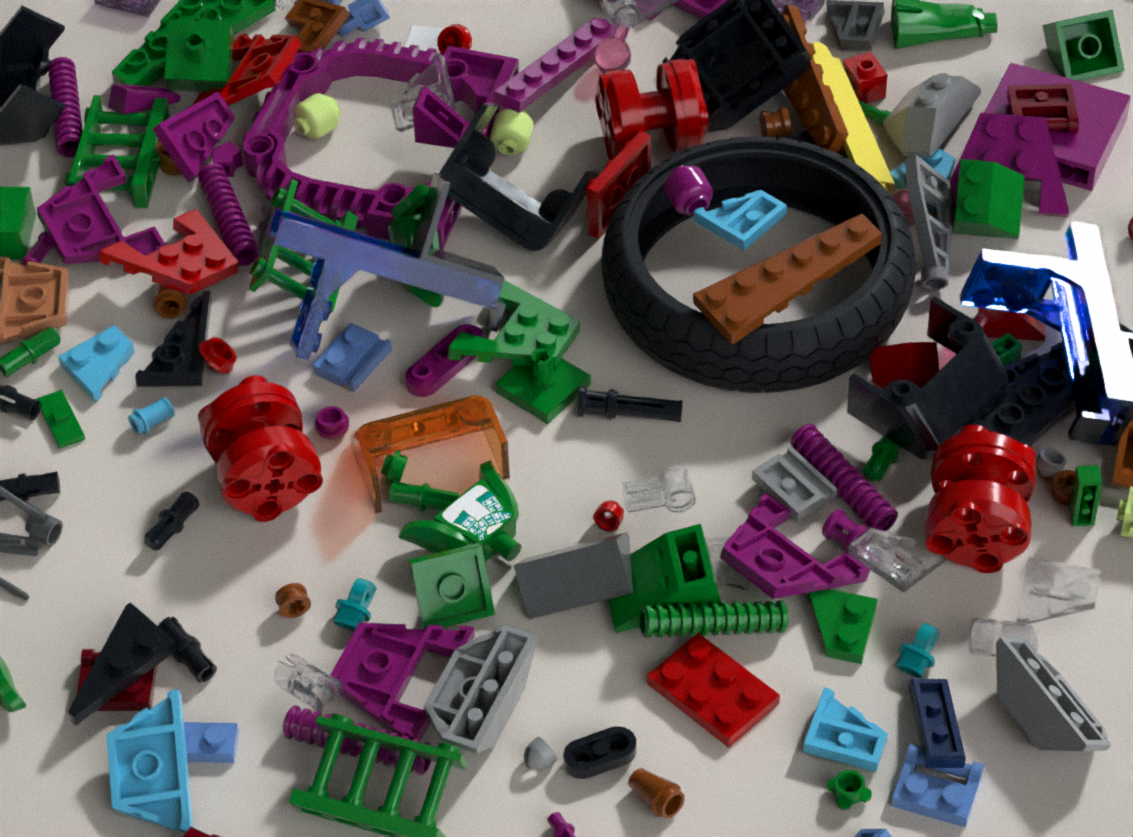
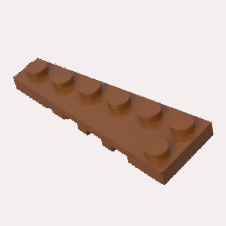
(811, 97)

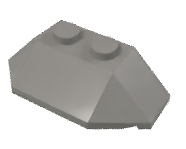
(930, 114)
(481, 688)
(1044, 701)

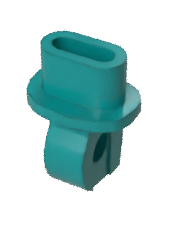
(354, 609)
(917, 657)

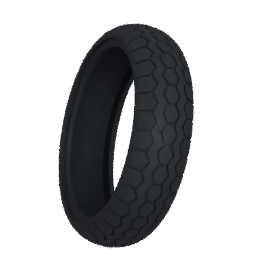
(774, 354)

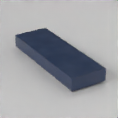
(937, 723)

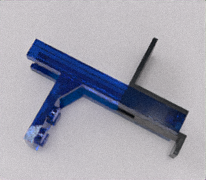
(344, 252)
(1084, 314)

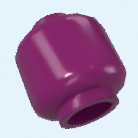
(688, 189)

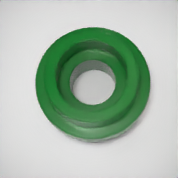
(394, 466)

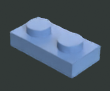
(211, 742)

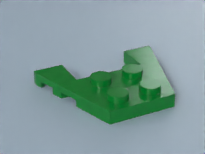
(529, 328)

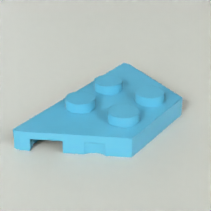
(151, 766)

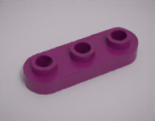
(437, 367)

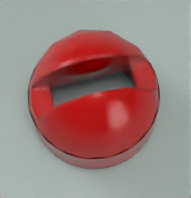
(612, 521)

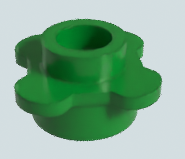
(849, 780)

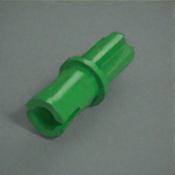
(29, 351)
(883, 454)
(420, 496)

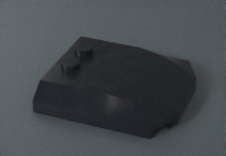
(742, 58)

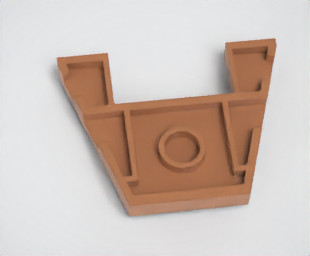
(31, 298)

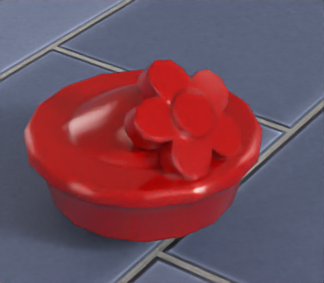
(454, 36)
(218, 355)

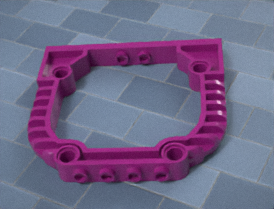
(472, 80)

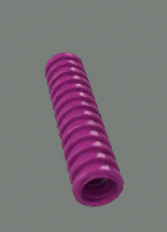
(65, 90)
(228, 213)
(849, 483)
(303, 726)

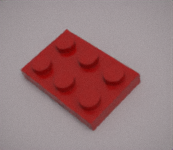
(614, 181)
(713, 689)

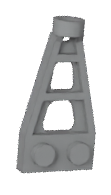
(930, 187)

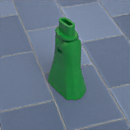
(926, 22)

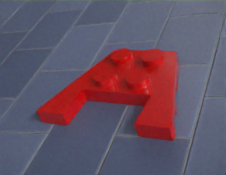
(260, 65)
(184, 265)

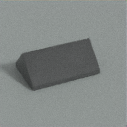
(575, 575)

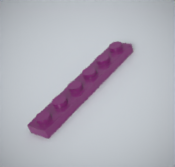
(553, 66)

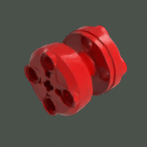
(674, 106)
(260, 448)
(980, 499)

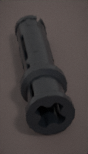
(612, 404)

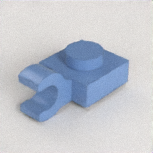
(364, 14)

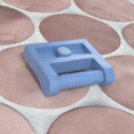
(934, 795)

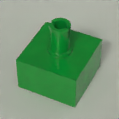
(198, 55)
(16, 221)

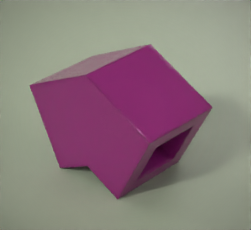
(229, 157)

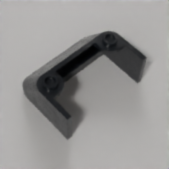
(23, 59)
(497, 200)
(951, 399)

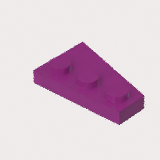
(194, 133)

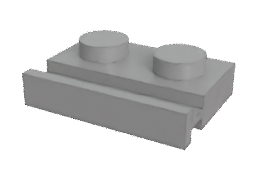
(794, 483)

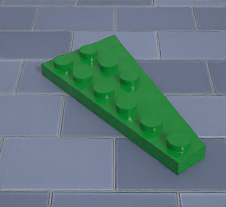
(147, 63)

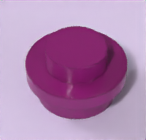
(331, 422)

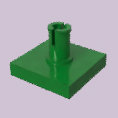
(542, 388)
(452, 586)

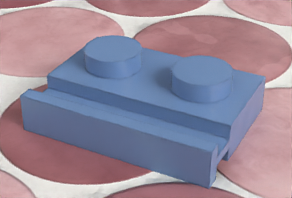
(352, 357)

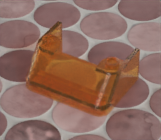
(424, 428)

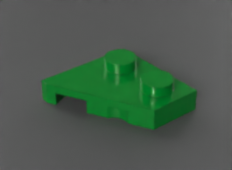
(843, 622)

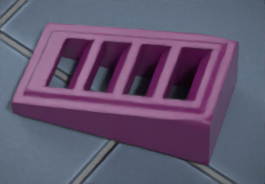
(136, 98)

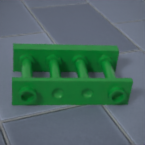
(144, 163)
(263, 266)
(351, 808)

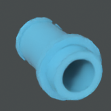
(151, 415)

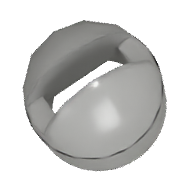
(1050, 462)
(539, 754)

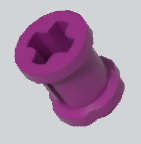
(836, 523)

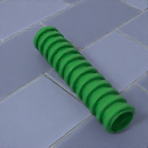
(714, 618)

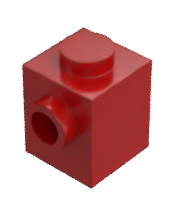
(866, 77)

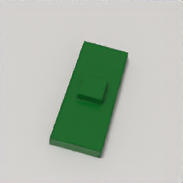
(61, 419)

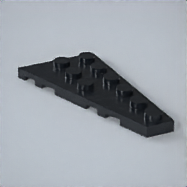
(1034, 397)

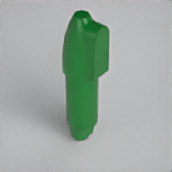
(873, 113)

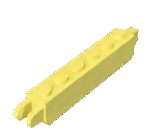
(860, 144)

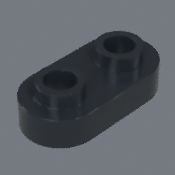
(598, 752)

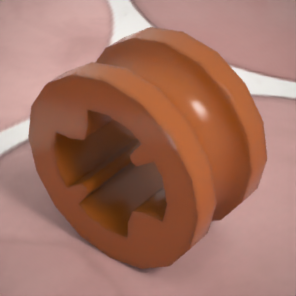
(1060, 481)
(292, 600)

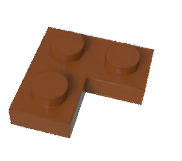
(318, 22)

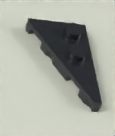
(179, 358)
(127, 655)

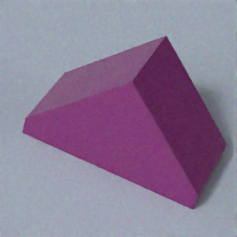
(436, 121)

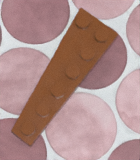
(747, 297)

